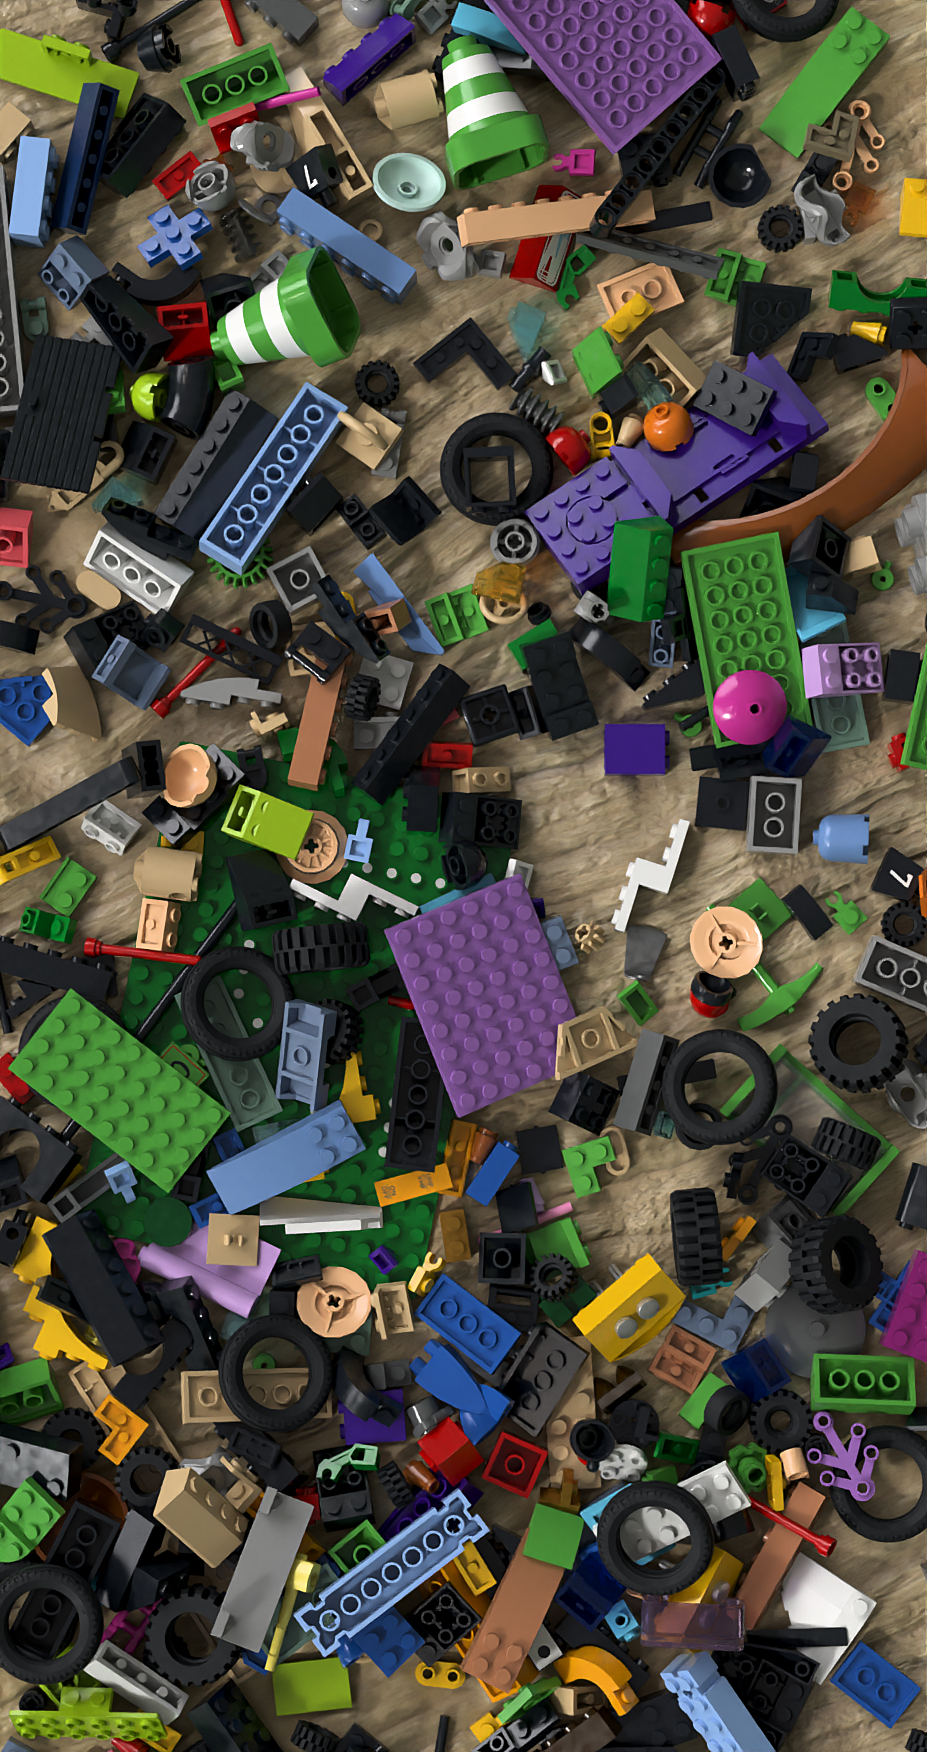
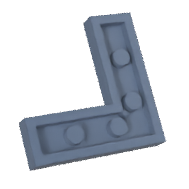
(722, 1331)

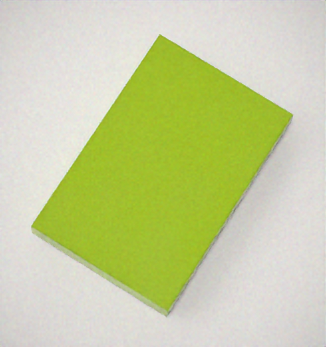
(311, 1686)

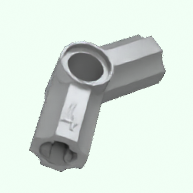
(594, 610)

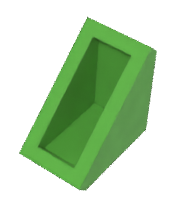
(228, 376)
(637, 1003)

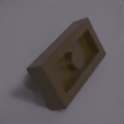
(609, 1396)

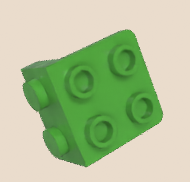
(561, 1239)

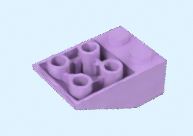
(842, 669)

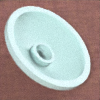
(408, 182)

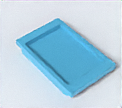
(808, 621)

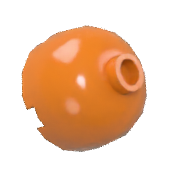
(667, 426)

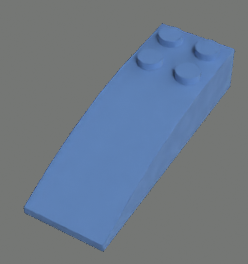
(287, 1158)

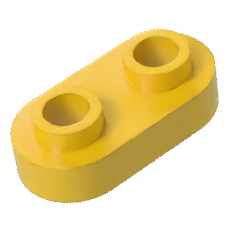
(440, 1671)

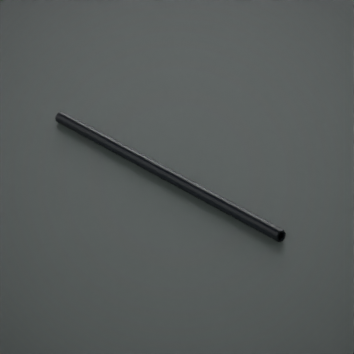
(168, 997)

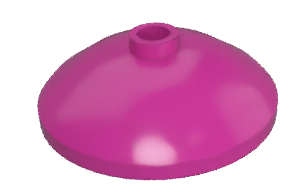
(733, 706)

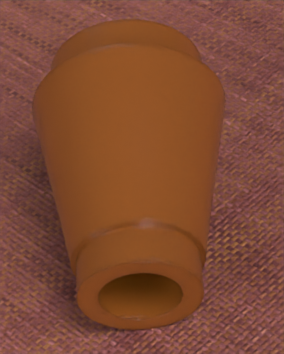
(483, 1145)
(420, 1476)

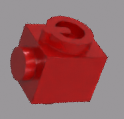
(309, 1495)

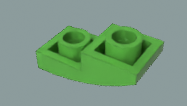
(694, 1408)

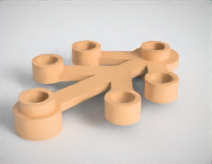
(859, 145)

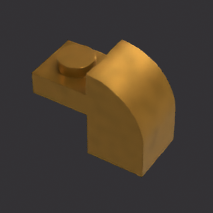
(565, 1498)

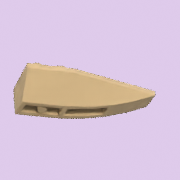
(317, 127)

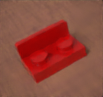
(224, 124)

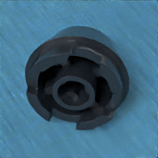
(158, 50)

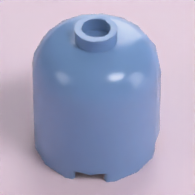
(843, 838)

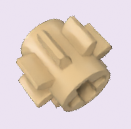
(590, 937)

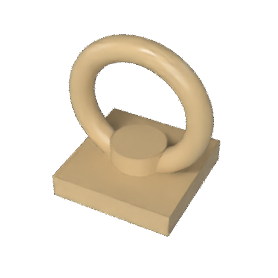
(368, 435)

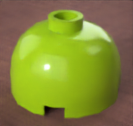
(150, 395)

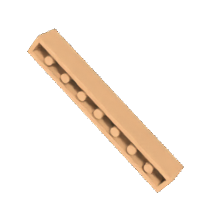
(544, 218)

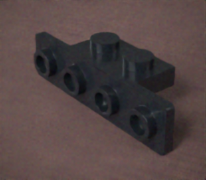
(731, 761)

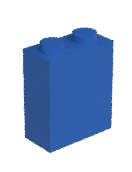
(493, 1172)

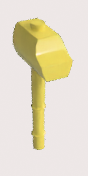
(302, 1577)

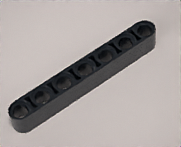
(69, 804)

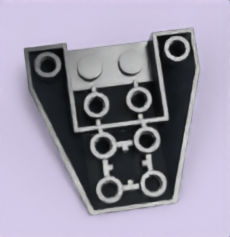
(770, 1684)

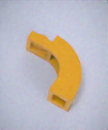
(603, 1670)

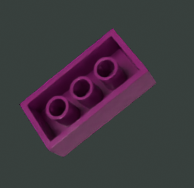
(908, 1318)

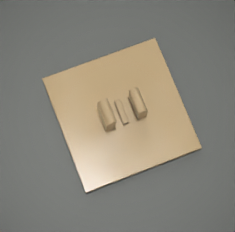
(232, 1239)

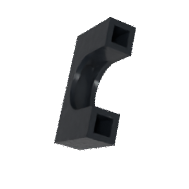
(56, 1156)

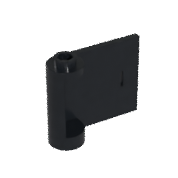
(913, 1203)

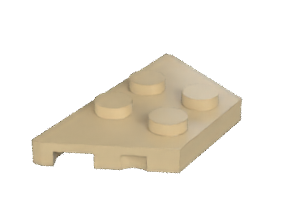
(589, 1041)

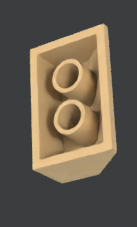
(669, 365)

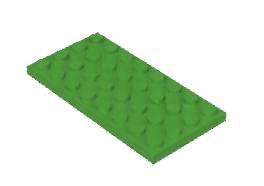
(744, 619)
(119, 1090)

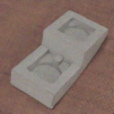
(269, 271)

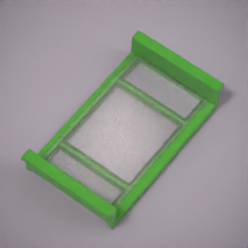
(806, 1102)

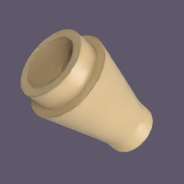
(630, 430)

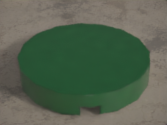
(168, 1222)

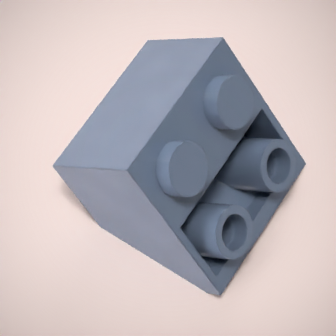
(70, 270)

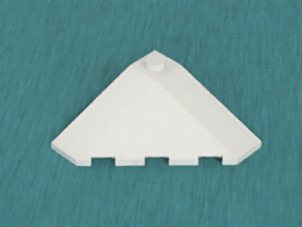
(823, 1600)

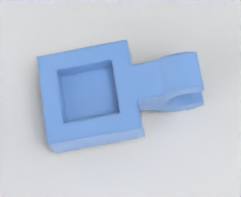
(358, 846)
(121, 1180)

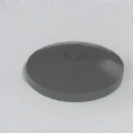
(799, 1332)

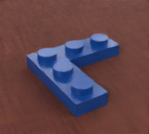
(227, 1146)

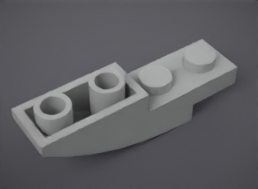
(222, 691)

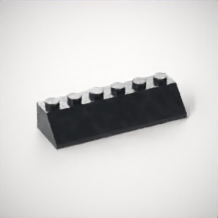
(216, 464)
(103, 1288)

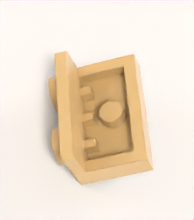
(392, 1308)

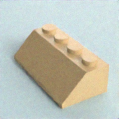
(199, 1516)

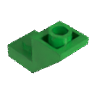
(48, 925)

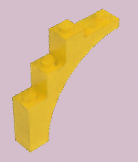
(358, 1107)
(58, 1331)

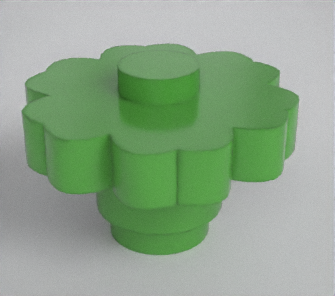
(749, 1466)

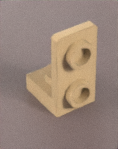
(481, 780)
(245, 1489)

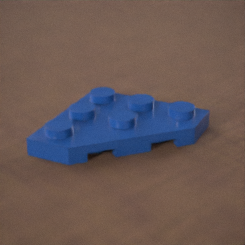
(22, 706)

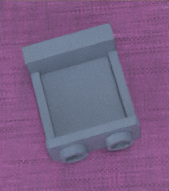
(131, 673)

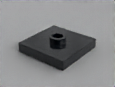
(721, 803)

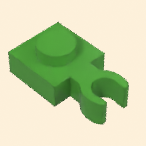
(847, 915)

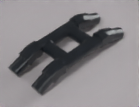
(693, 145)

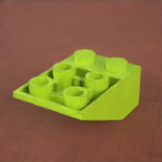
(267, 822)

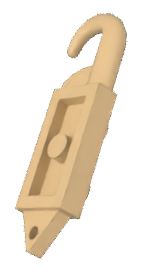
(67, 499)

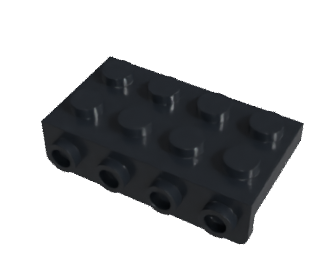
(541, 1376)

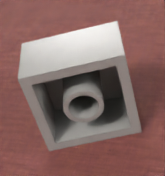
(294, 577)
(766, 1278)

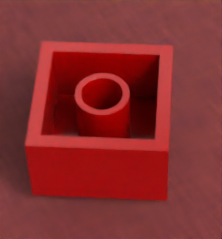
(514, 1463)

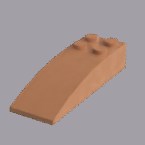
(512, 1620)

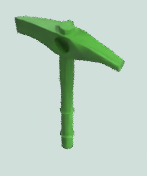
(780, 997)

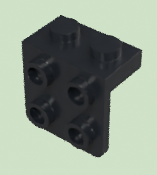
(405, 512)

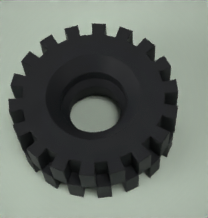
(346, 1032)
(85, 1425)
(799, 1425)

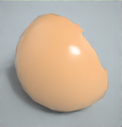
(189, 776)

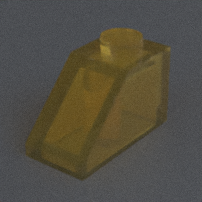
(501, 582)

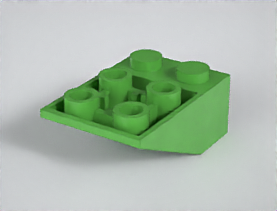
(597, 362)

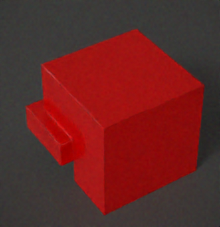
(449, 1451)

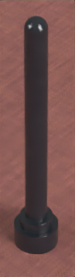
(113, 49)

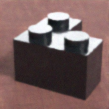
(422, 792)

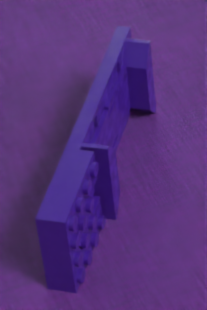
(644, 482)

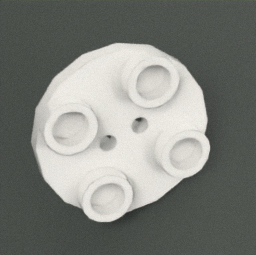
(624, 1463)

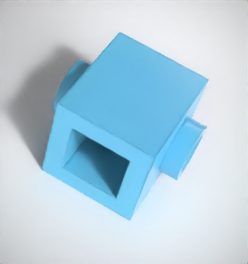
(621, 1613)

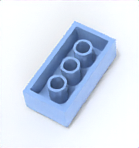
(33, 192)

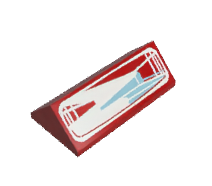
(543, 258)

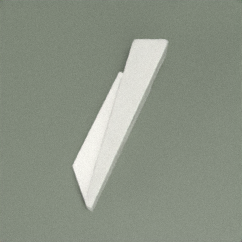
(318, 1216)

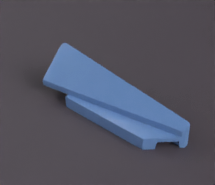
(385, 590)

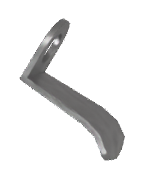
(256, 210)
(642, 951)

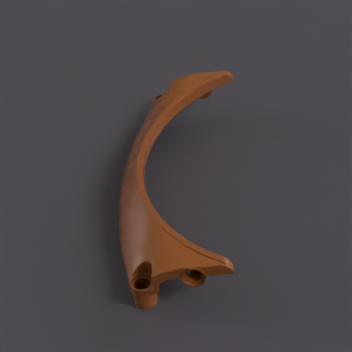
(876, 476)

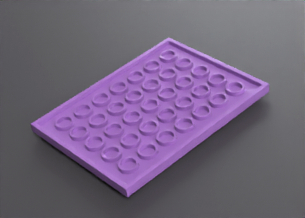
(611, 57)
(484, 992)

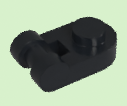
(257, 773)

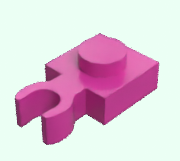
(580, 162)

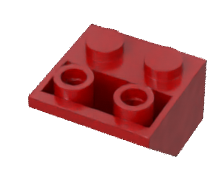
(190, 329)

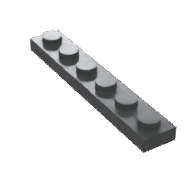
(655, 252)

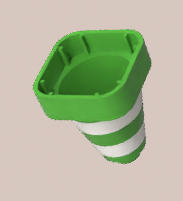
(486, 119)
(293, 317)

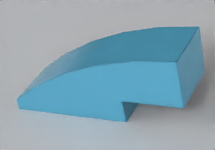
(485, 27)

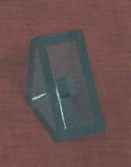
(117, 490)

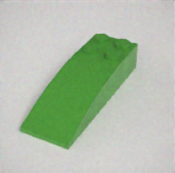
(825, 80)

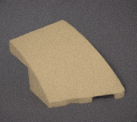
(72, 702)

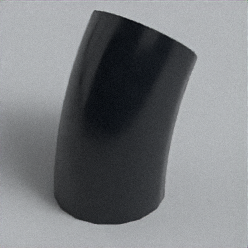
(189, 395)
(731, 1526)

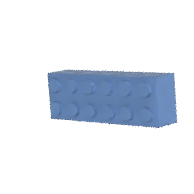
(347, 247)

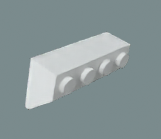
(137, 572)

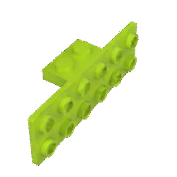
(61, 68)
(88, 1714)

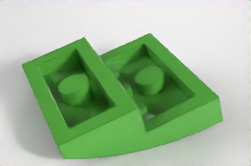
(735, 269)
(456, 616)
(553, 1536)

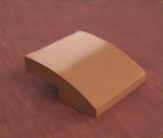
(682, 1360)

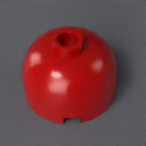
(709, 17)
(570, 447)

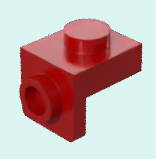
(896, 750)

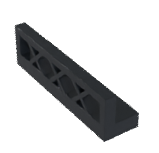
(234, 640)
(59, 1296)

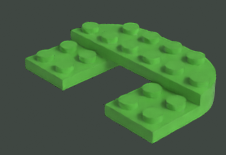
(26, 1520)

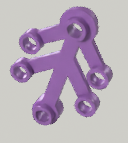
(846, 1460)

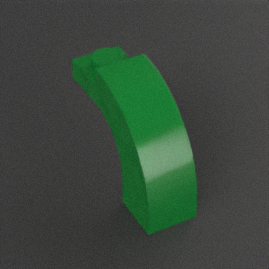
(334, 767)

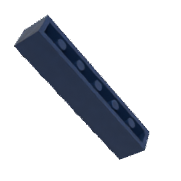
(84, 158)

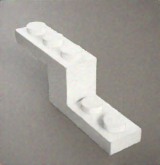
(650, 875)
(353, 899)

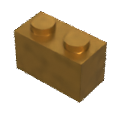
(455, 1235)

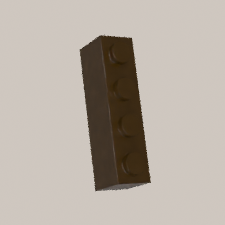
(588, 1735)

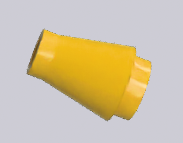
(870, 331)

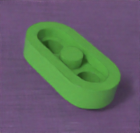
(882, 400)

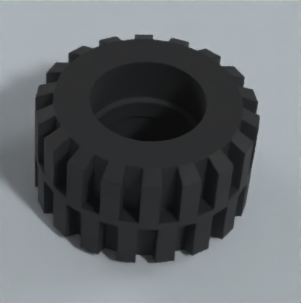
(846, 1143)
(127, 1467)

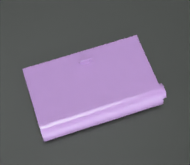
(226, 1285)

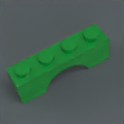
(849, 293)

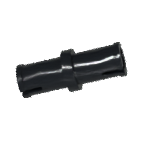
(530, 370)

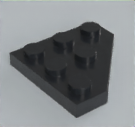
(766, 314)

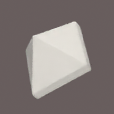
(553, 372)

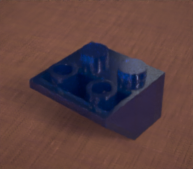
(794, 748)
(756, 1370)
(589, 1592)

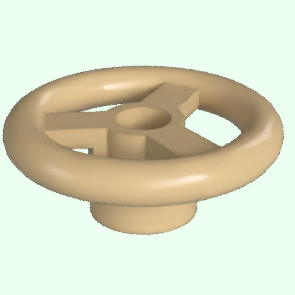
(503, 610)

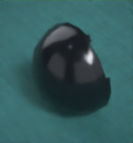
(738, 176)

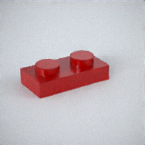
(174, 178)
(448, 755)
(12, 1082)

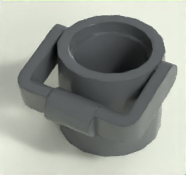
(427, 1415)

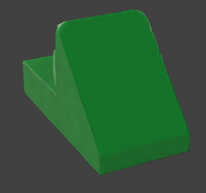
(676, 1448)

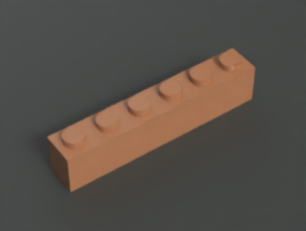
(317, 727)
(778, 1553)

